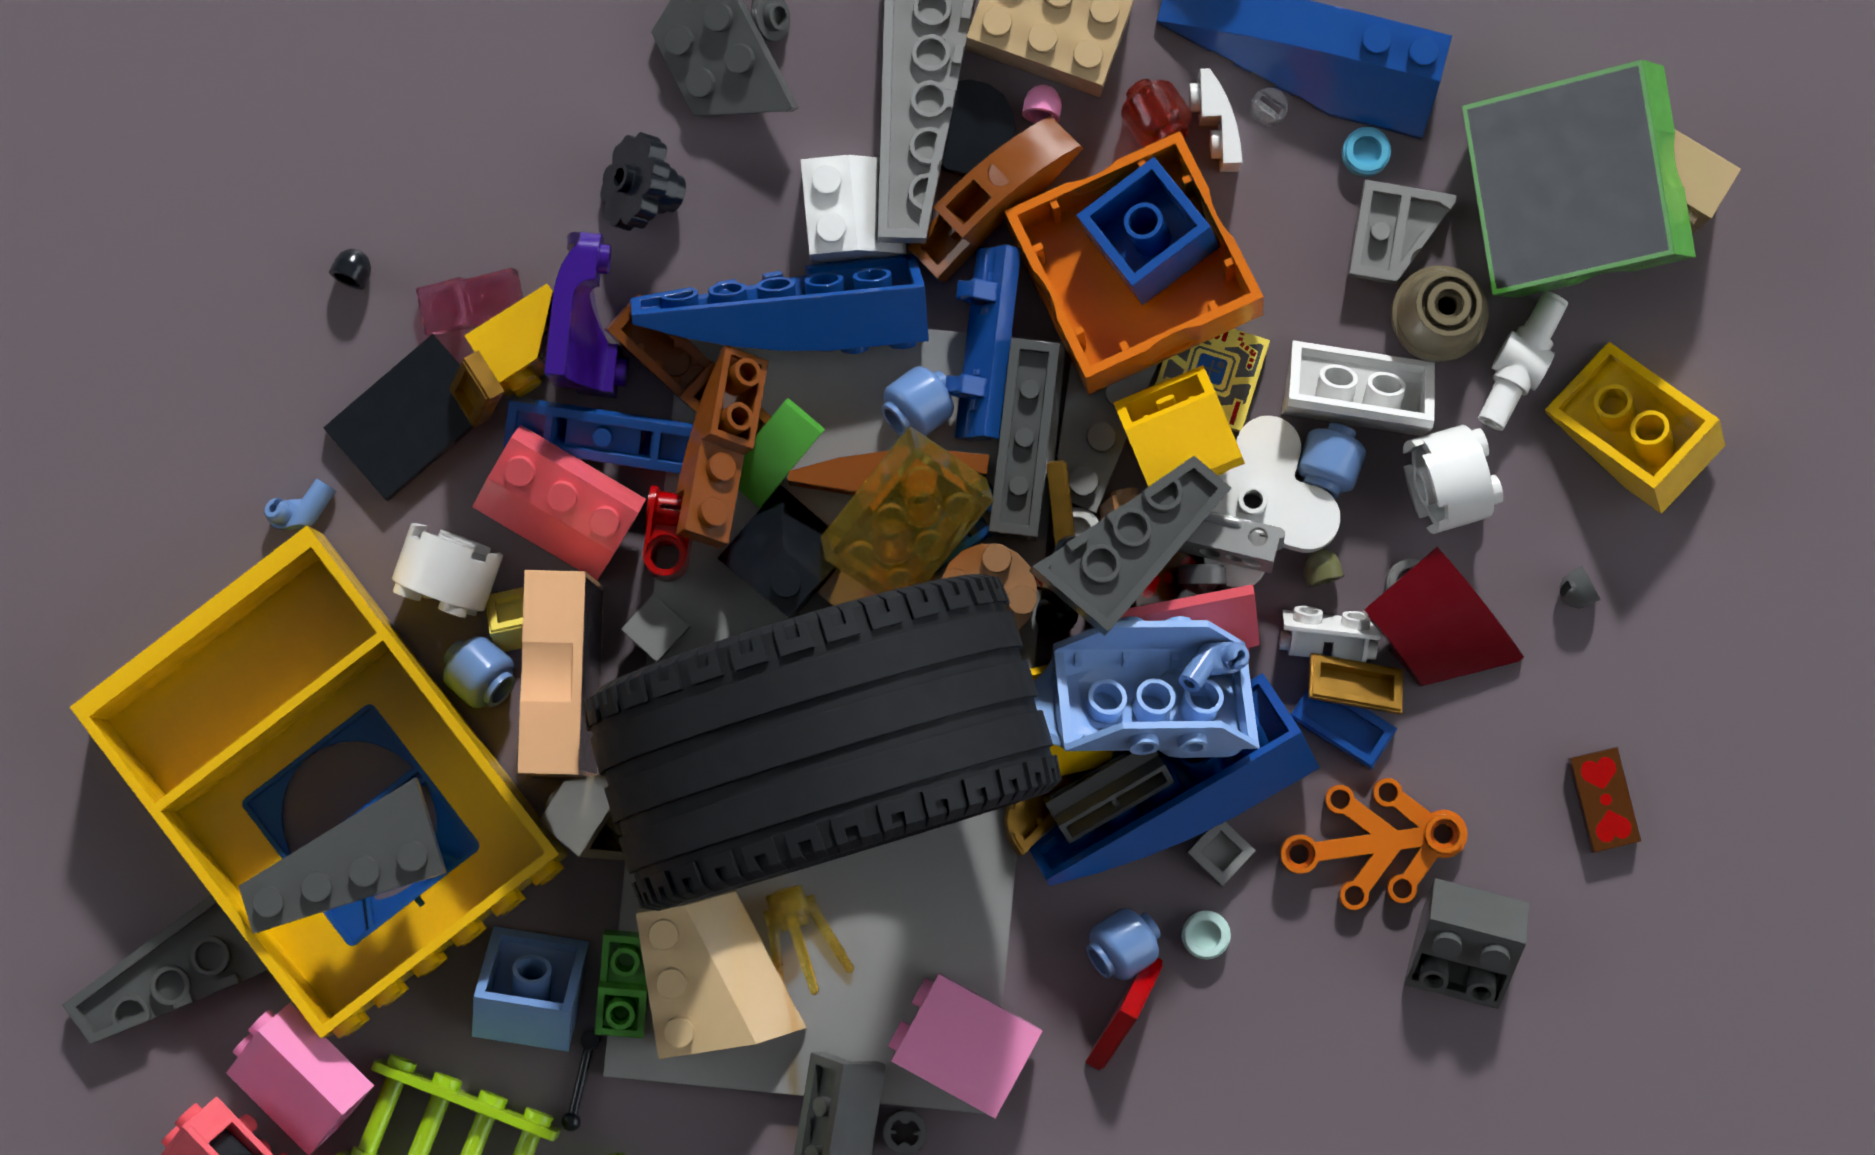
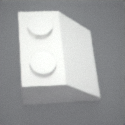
(843, 209)

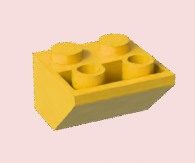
(1176, 423)

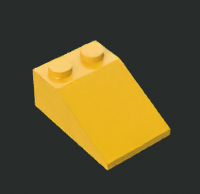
(1637, 426)

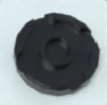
(977, 126)

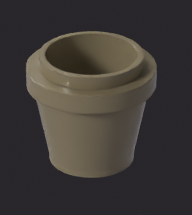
(1424, 328)

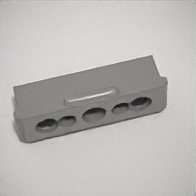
(1236, 542)

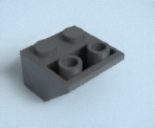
(1467, 943)

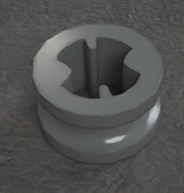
(904, 1146)

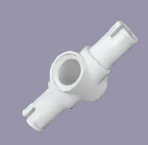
(1523, 360)

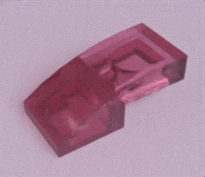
(467, 302)

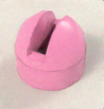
(1041, 103)

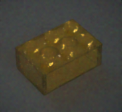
(906, 516)

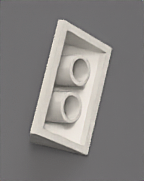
(1360, 388)

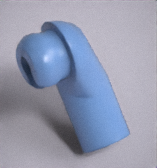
(299, 512)
(1213, 659)

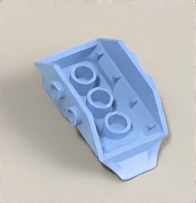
(1128, 696)

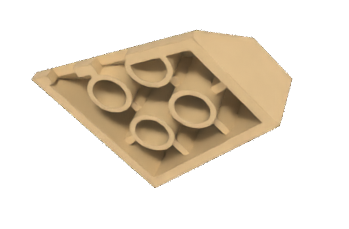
(711, 978)

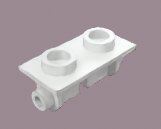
(1312, 628)

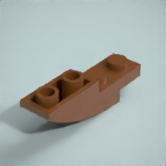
(999, 182)
(717, 446)

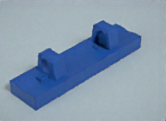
(987, 343)
(602, 433)

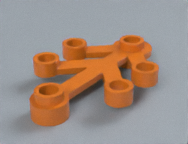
(1382, 842)

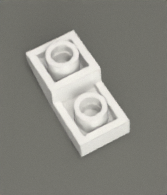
(1214, 109)

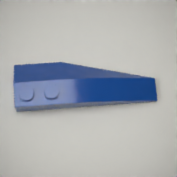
(1325, 54)
(828, 309)
(1202, 797)

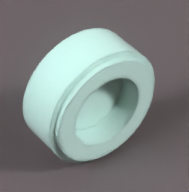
(1205, 934)

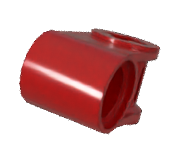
(661, 531)

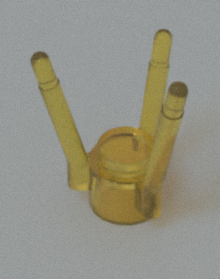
(790, 911)

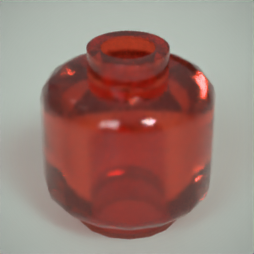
(1155, 111)

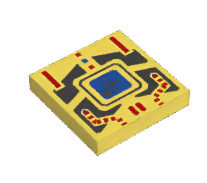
(1232, 366)

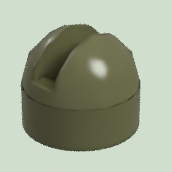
(1322, 568)

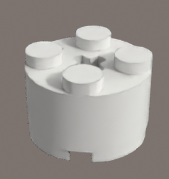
(1451, 478)
(447, 570)

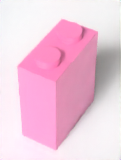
(964, 1044)
(297, 1077)

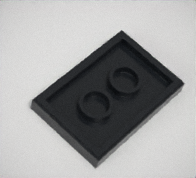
(403, 419)

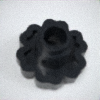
(640, 183)

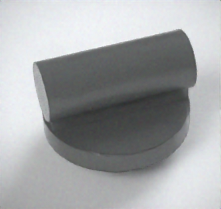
(771, 18)

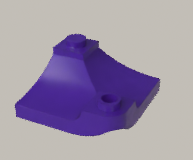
(577, 344)

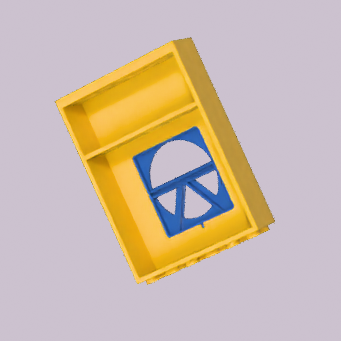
(244, 695)

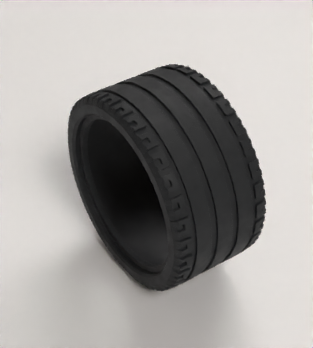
(819, 738)

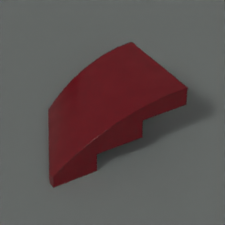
(1440, 624)

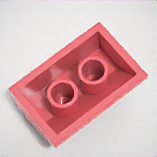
(558, 502)
(1228, 609)

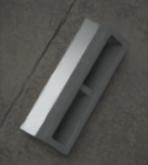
(1107, 792)

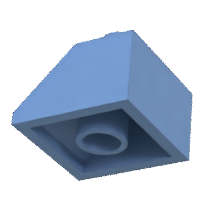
(529, 989)

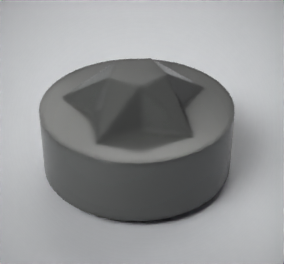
(1201, 577)

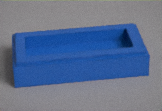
(1345, 727)

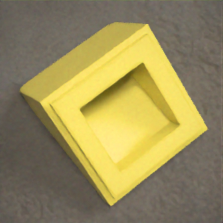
(506, 618)

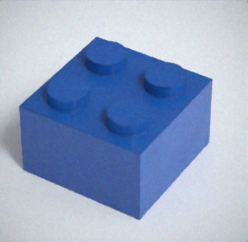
(1148, 230)

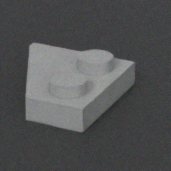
(1393, 228)

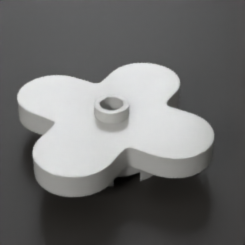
(1301, 509)

